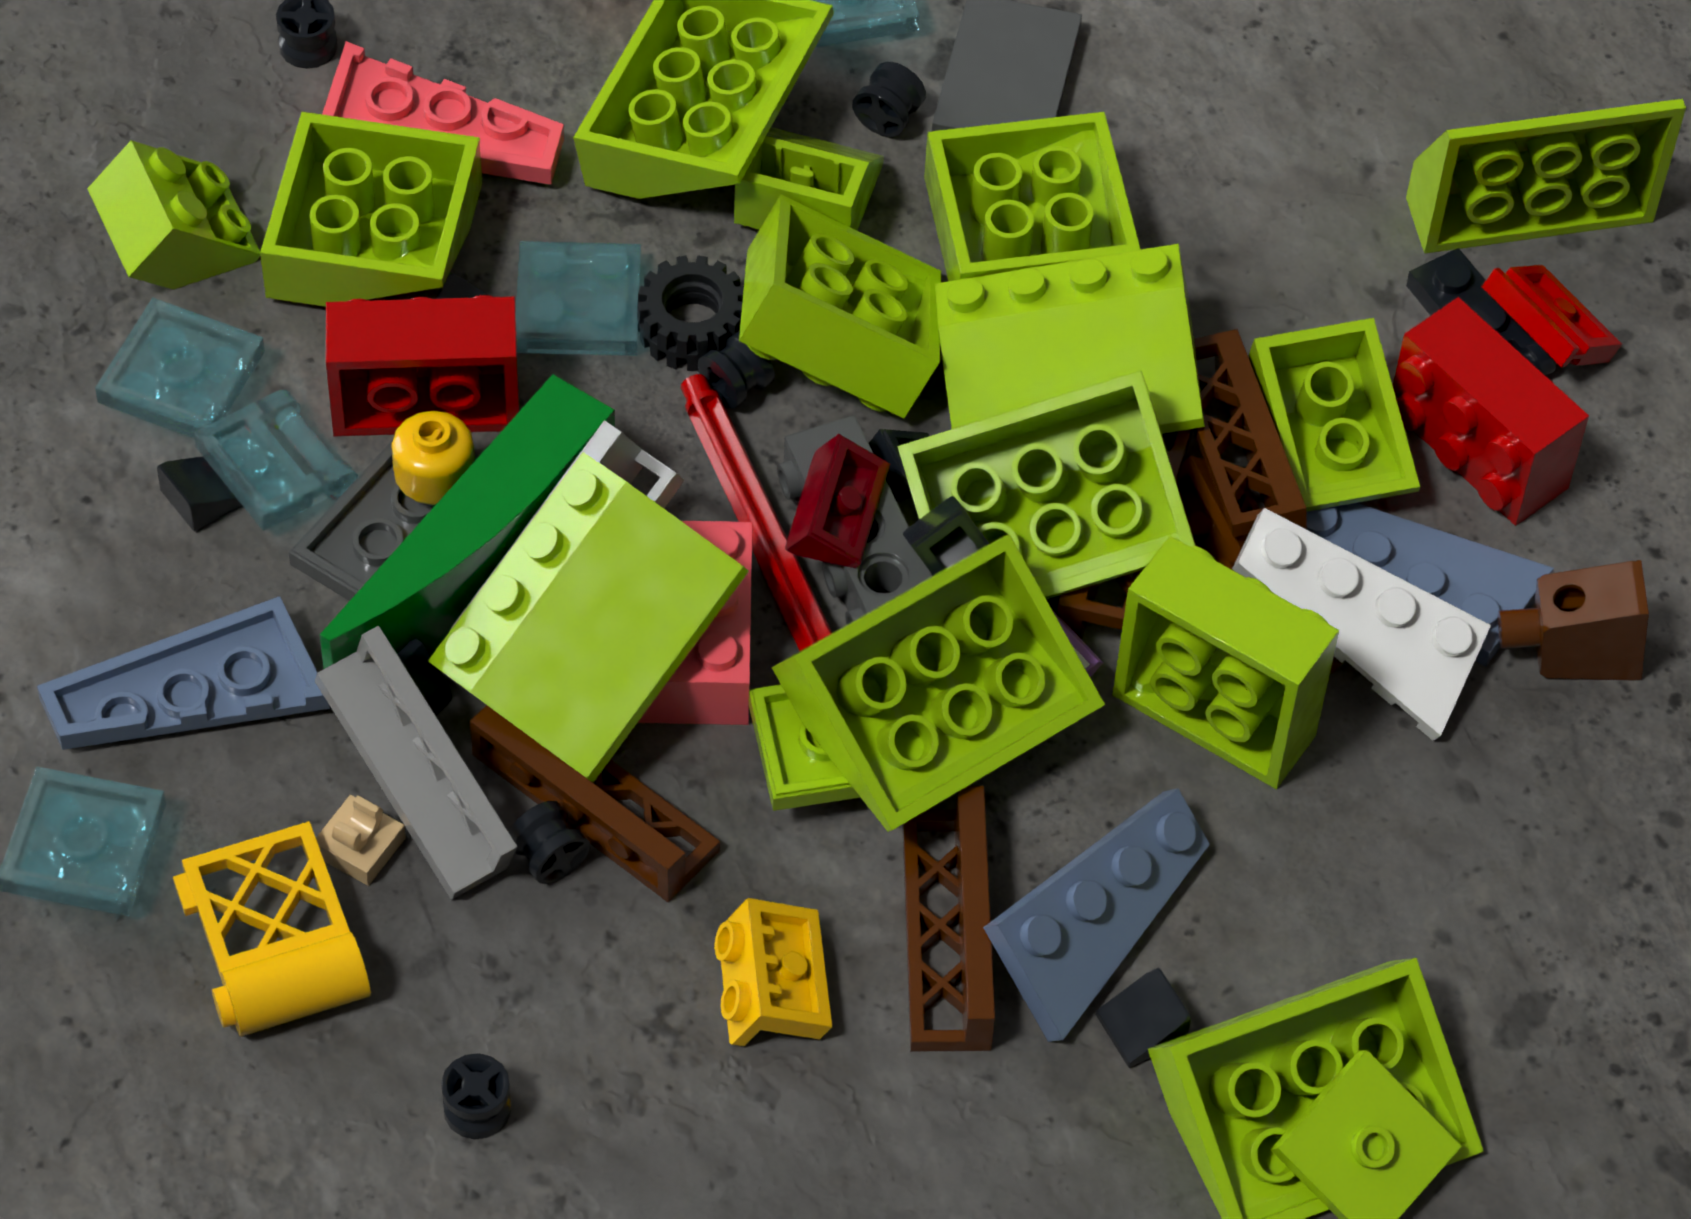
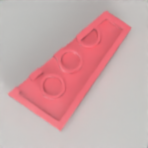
(511, 138)

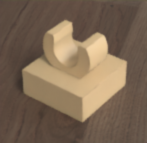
(360, 839)

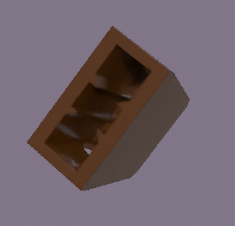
(1584, 623)

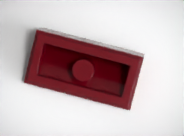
(838, 503)

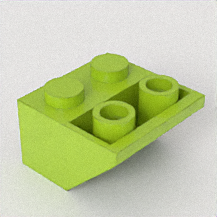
(809, 171)
(171, 217)

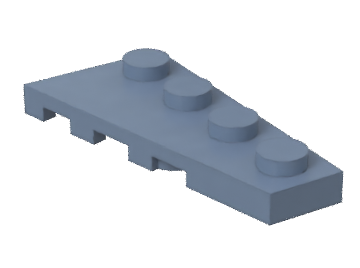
(1438, 562)
(198, 679)
(1091, 912)

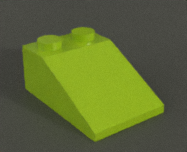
(1335, 413)

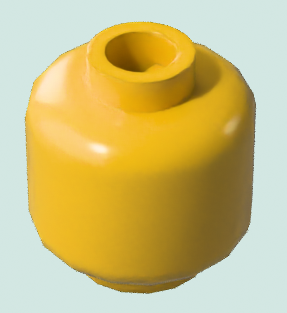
(431, 455)

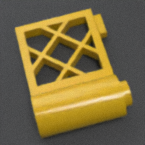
(281, 977)

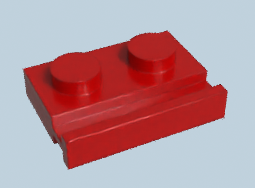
(1552, 315)

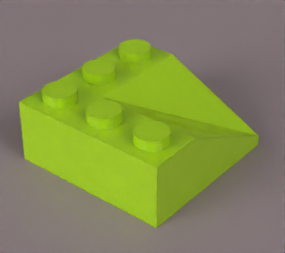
(1027, 194)
(368, 210)
(841, 307)
(1224, 661)

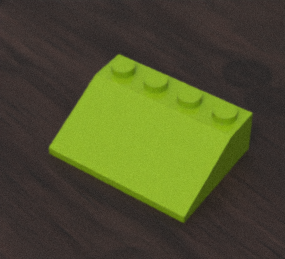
(696, 94)
(1543, 176)
(1068, 328)
(1068, 478)
(588, 616)
(940, 684)
(1255, 1074)

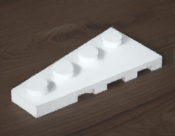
(1388, 629)

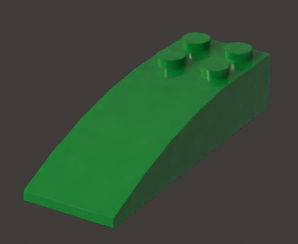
(471, 527)

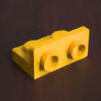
(773, 971)

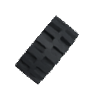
(684, 285)

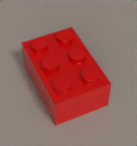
(419, 358)
(1487, 411)

